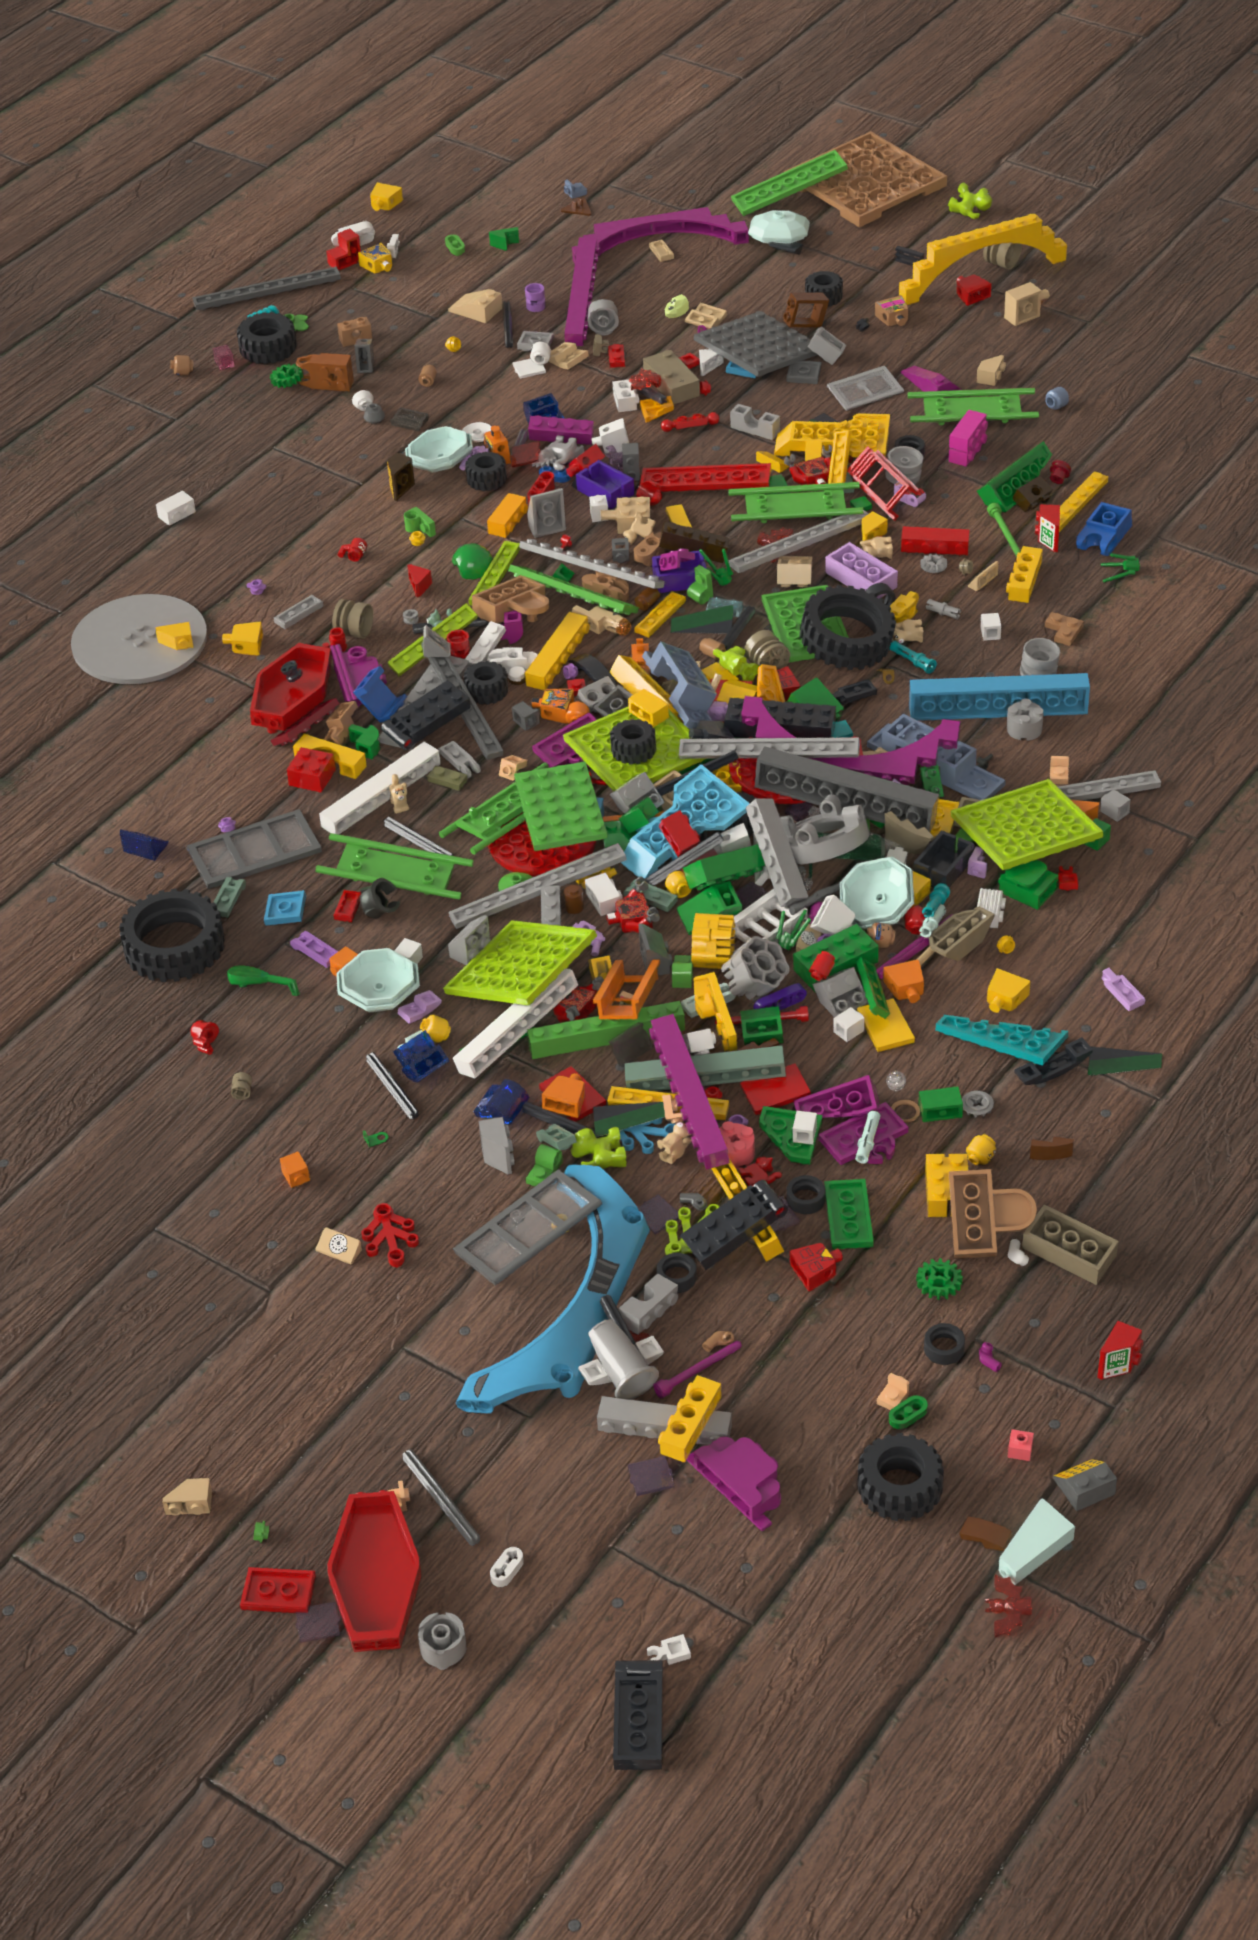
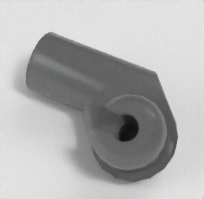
(694, 1199)

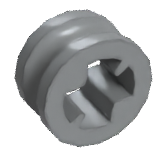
(410, 616)

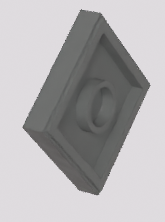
(804, 372)

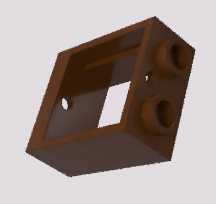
(819, 310)

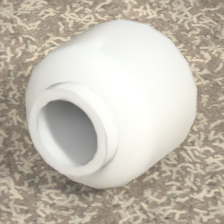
(540, 353)

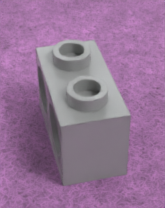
(595, 691)

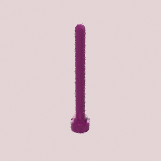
(663, 1387)

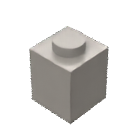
(1115, 805)

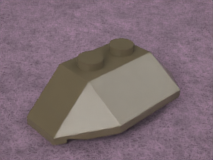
(961, 933)

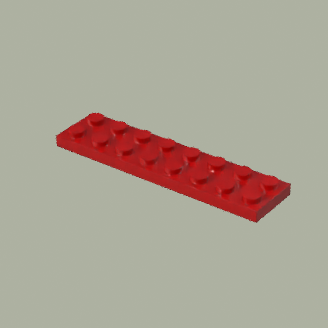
(709, 477)

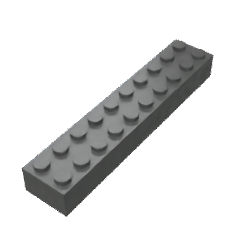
(815, 780)

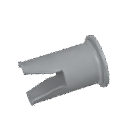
(622, 1361)

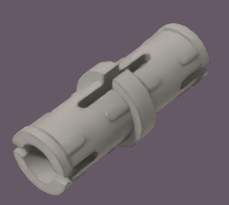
(943, 609)

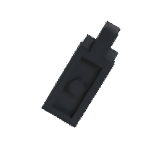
(855, 692)

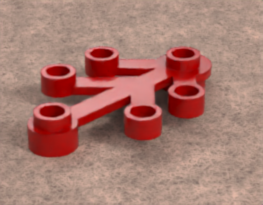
(384, 1214)

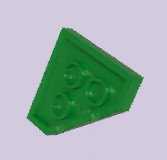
(779, 1128)

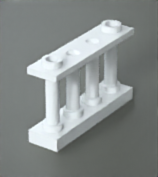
(761, 909)

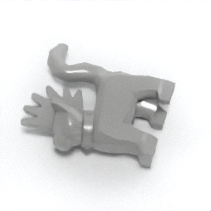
(559, 453)

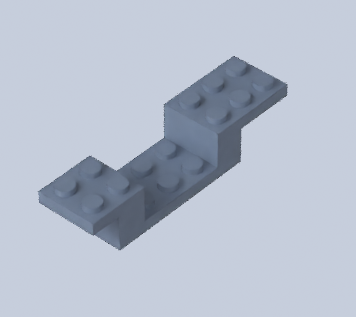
(693, 692)
(957, 765)

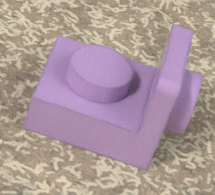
(976, 863)

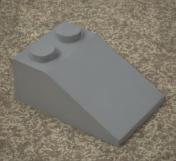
(546, 513)

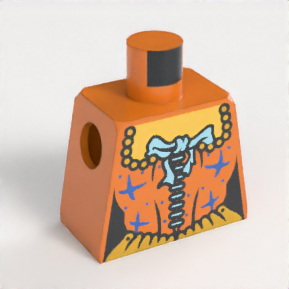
(497, 443)
(554, 704)

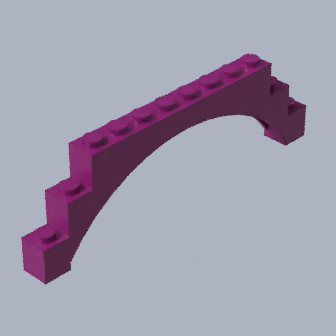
(687, 221)
(896, 764)

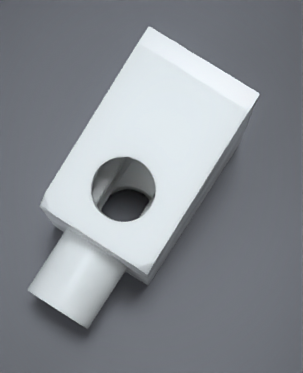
(612, 434)
(733, 839)
(832, 916)

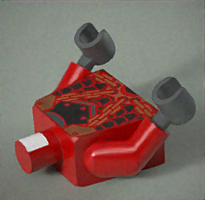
(811, 471)
(634, 910)
(578, 1003)

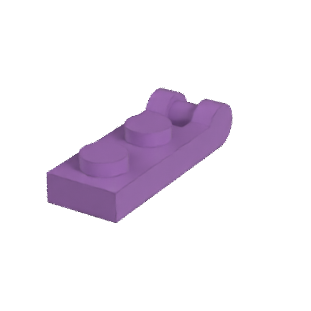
(313, 948)

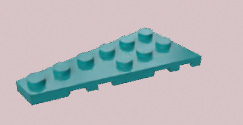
(1006, 1038)

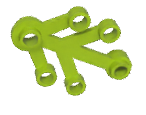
(679, 1246)

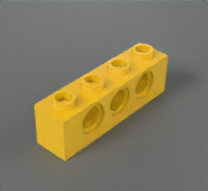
(1024, 574)
(690, 1418)

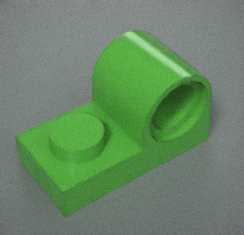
(417, 520)
(702, 589)
(682, 972)
(546, 1163)

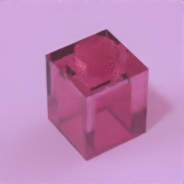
(223, 357)

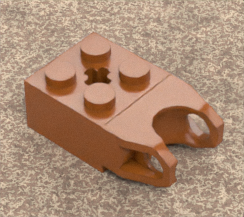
(327, 371)

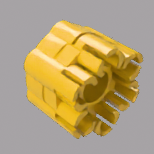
(712, 940)

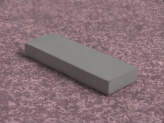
(298, 612)

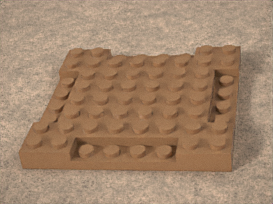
(875, 179)

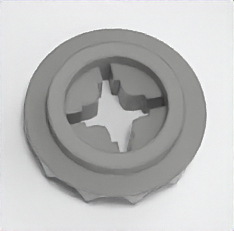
(928, 563)
(976, 1097)

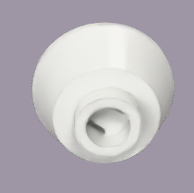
(362, 399)

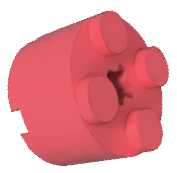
(739, 1142)

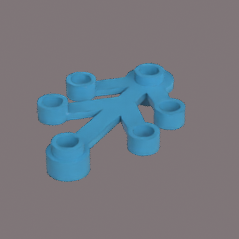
(638, 1132)

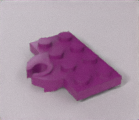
(555, 750)
(843, 1138)

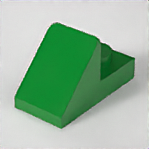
(504, 237)
(638, 815)

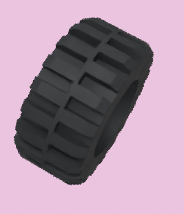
(266, 338)
(900, 1500)

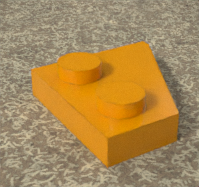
(653, 410)

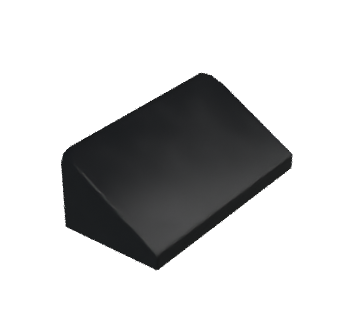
(794, 247)

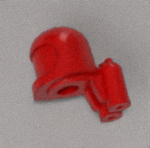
(204, 1034)

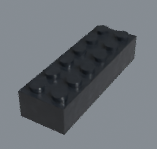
(796, 718)

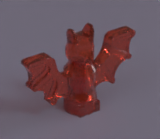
(645, 379)
(764, 539)
(1013, 1606)

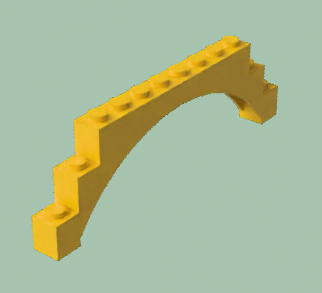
(944, 252)

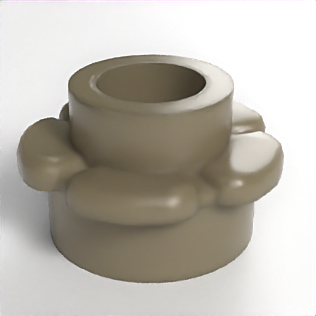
(966, 566)

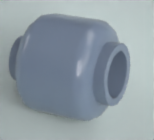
(1057, 398)

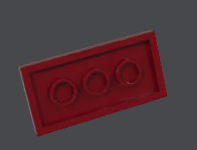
(304, 723)

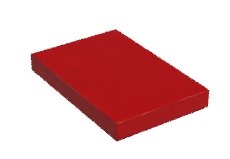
(775, 1091)
(591, 1099)
(278, 1590)

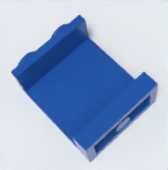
(377, 696)

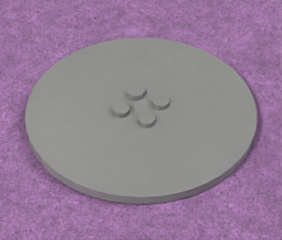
(122, 644)

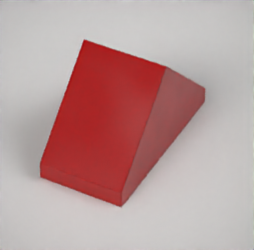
(419, 578)

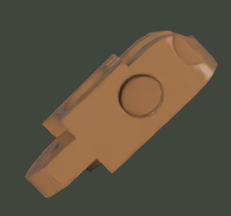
(648, 548)
(607, 585)

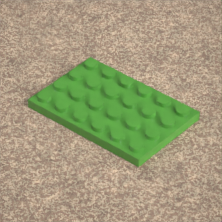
(786, 614)
(560, 806)

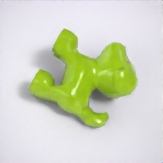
(981, 200)
(736, 663)
(600, 1148)

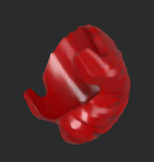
(650, 489)

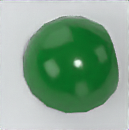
(472, 560)

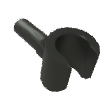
(983, 762)

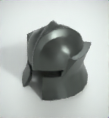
(373, 900)

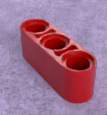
(543, 484)

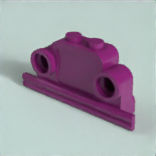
(352, 668)
(742, 1475)

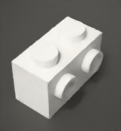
(699, 1041)

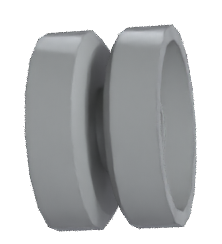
(908, 461)

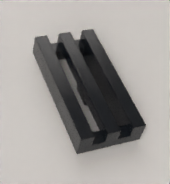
(907, 259)

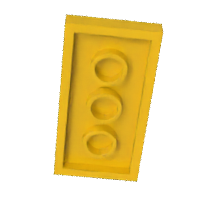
(712, 1003)

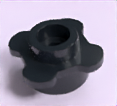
(863, 324)

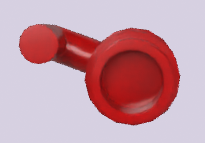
(355, 549)
(336, 637)

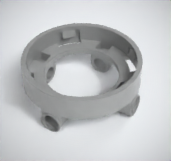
(810, 848)

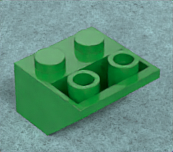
(761, 1025)

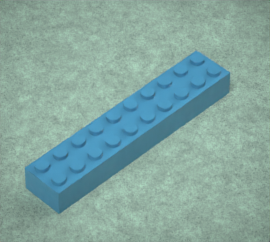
(993, 695)

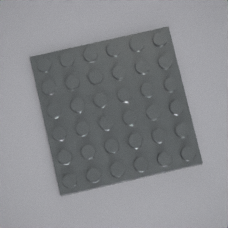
(757, 343)

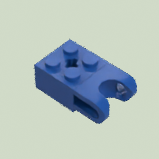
(1105, 528)

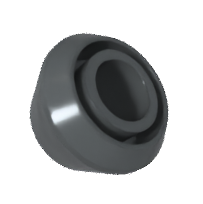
(374, 414)

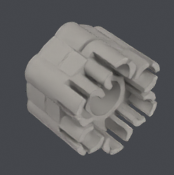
(756, 968)

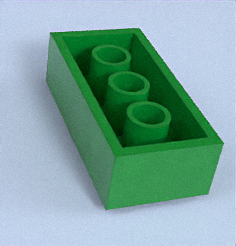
(724, 867)
(845, 946)

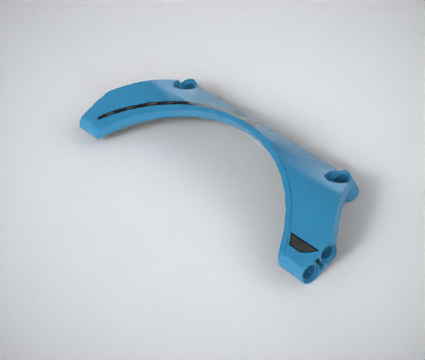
(556, 1354)

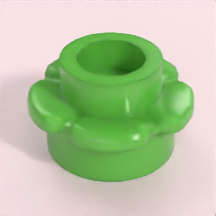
(260, 1531)

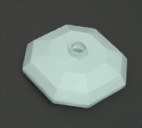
(779, 227)
(439, 449)
(874, 880)
(378, 979)

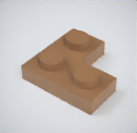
(1067, 627)

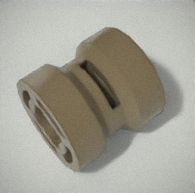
(241, 1086)

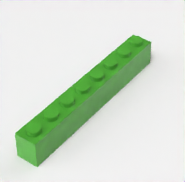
(593, 1031)

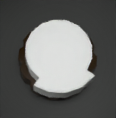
(517, 675)

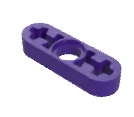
(790, 995)

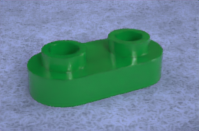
(904, 1413)

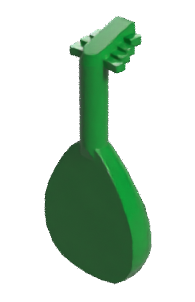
(247, 975)

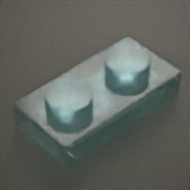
(716, 603)

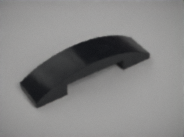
(591, 667)
(1055, 1066)

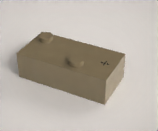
(675, 376)
(1070, 1244)

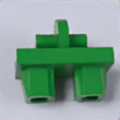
(931, 780)

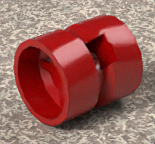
(459, 643)

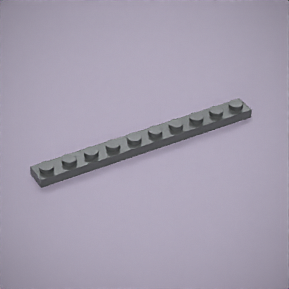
(266, 288)
(472, 717)

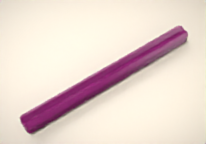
(907, 952)

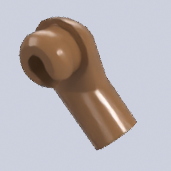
(719, 1338)

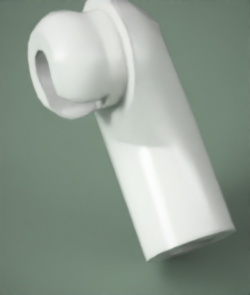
(1015, 1254)

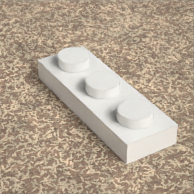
(486, 643)

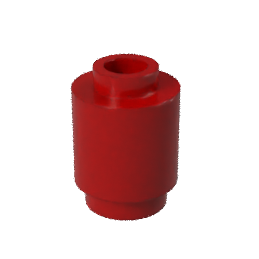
(822, 966)

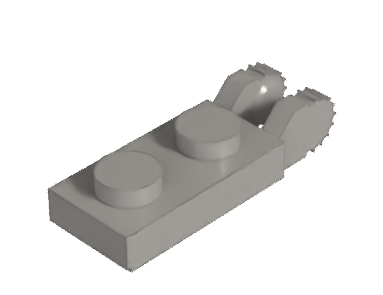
(459, 758)

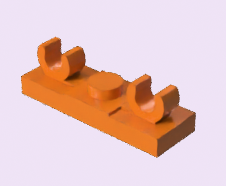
(637, 652)

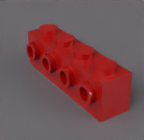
(935, 540)

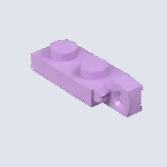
(1122, 990)

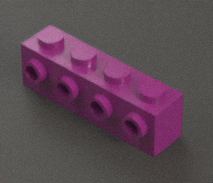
(548, 428)

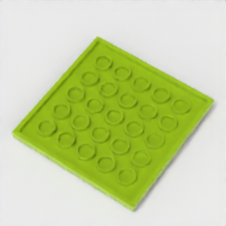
(594, 746)
(1026, 824)
(520, 962)

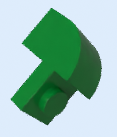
(366, 740)

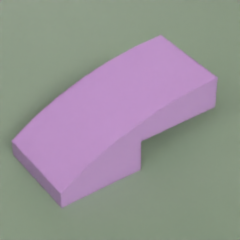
(422, 1005)

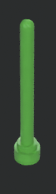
(995, 511)

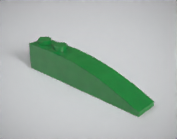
(1005, 484)

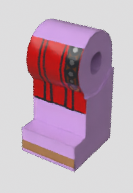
(909, 497)

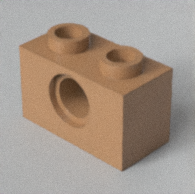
(349, 336)

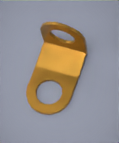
(885, 673)

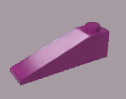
(929, 380)
(844, 1100)

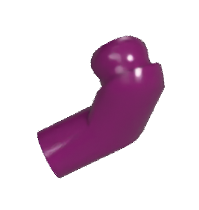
(986, 1357)

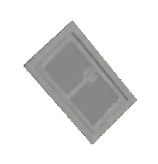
(865, 388)

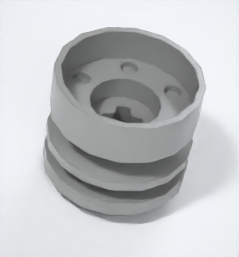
(1040, 657)

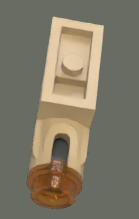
(602, 619)

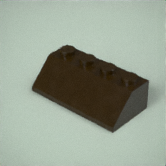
(682, 537)

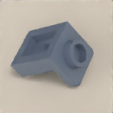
(574, 190)

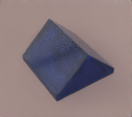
(142, 844)

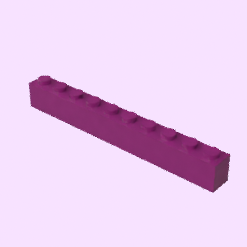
(581, 294)
(689, 1092)

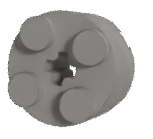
(603, 317)
(1025, 720)
(442, 1640)

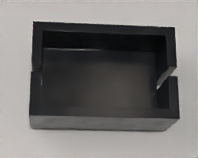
(941, 861)

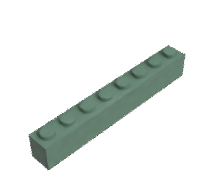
(712, 1068)

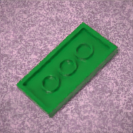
(848, 1214)

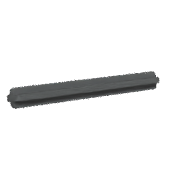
(441, 1497)

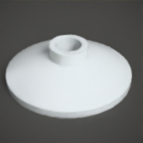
(477, 430)

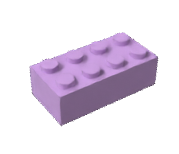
(859, 569)

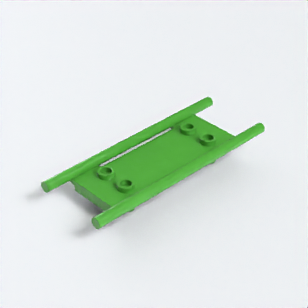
(1000, 407)
(795, 505)
(491, 815)
(404, 872)

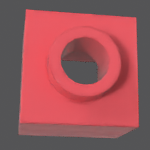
(1020, 1445)

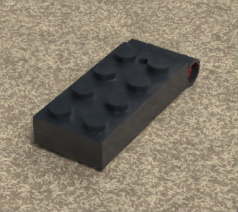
(426, 715)
(734, 1223)
(638, 1715)

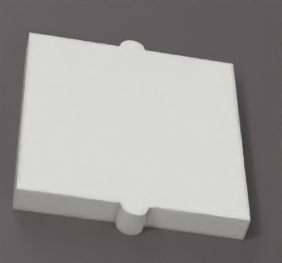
(528, 368)

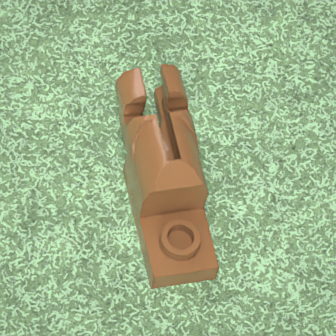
(340, 722)

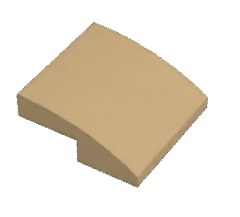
(706, 315)
(567, 355)

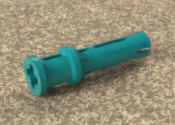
(924, 661)
(937, 897)

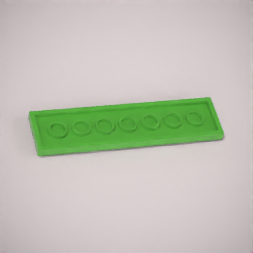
(789, 182)
(575, 590)

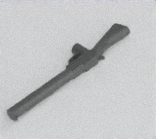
(816, 897)

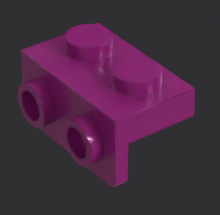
(673, 559)

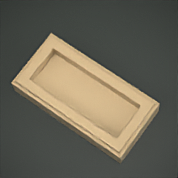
(661, 250)

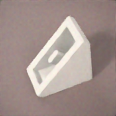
(709, 360)

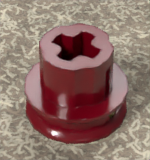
(1059, 471)

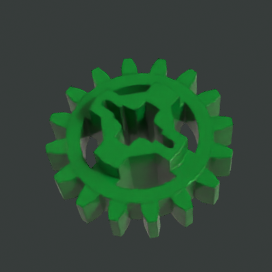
(286, 376)
(939, 1279)

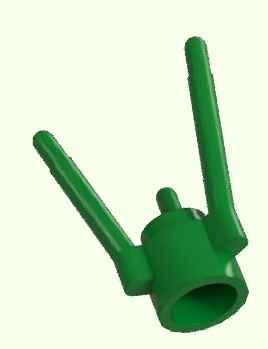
(1131, 565)
(722, 575)
(789, 940)

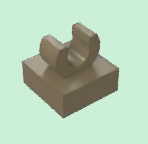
(598, 345)

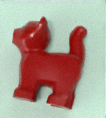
(757, 1172)

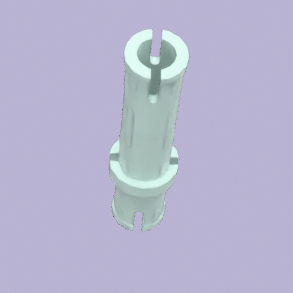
(931, 923)
(866, 1142)

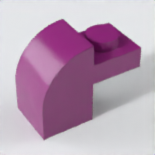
(514, 626)

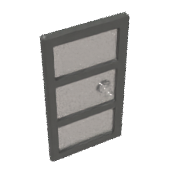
(254, 848)
(527, 1227)

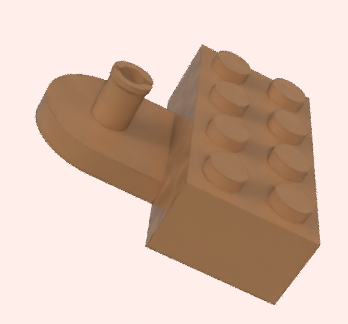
(517, 595)
(982, 1212)

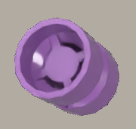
(535, 297)

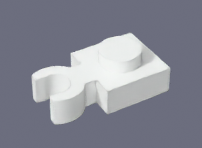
(392, 247)
(672, 1649)

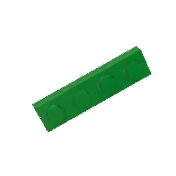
(872, 988)

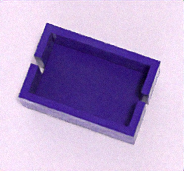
(605, 480)
(678, 578)

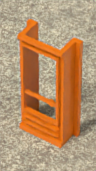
(611, 986)

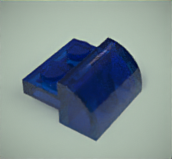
(542, 406)
(420, 1057)
(502, 1101)

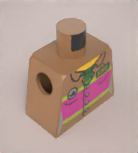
(892, 311)

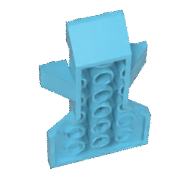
(706, 804)

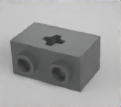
(631, 460)

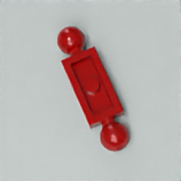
(684, 422)

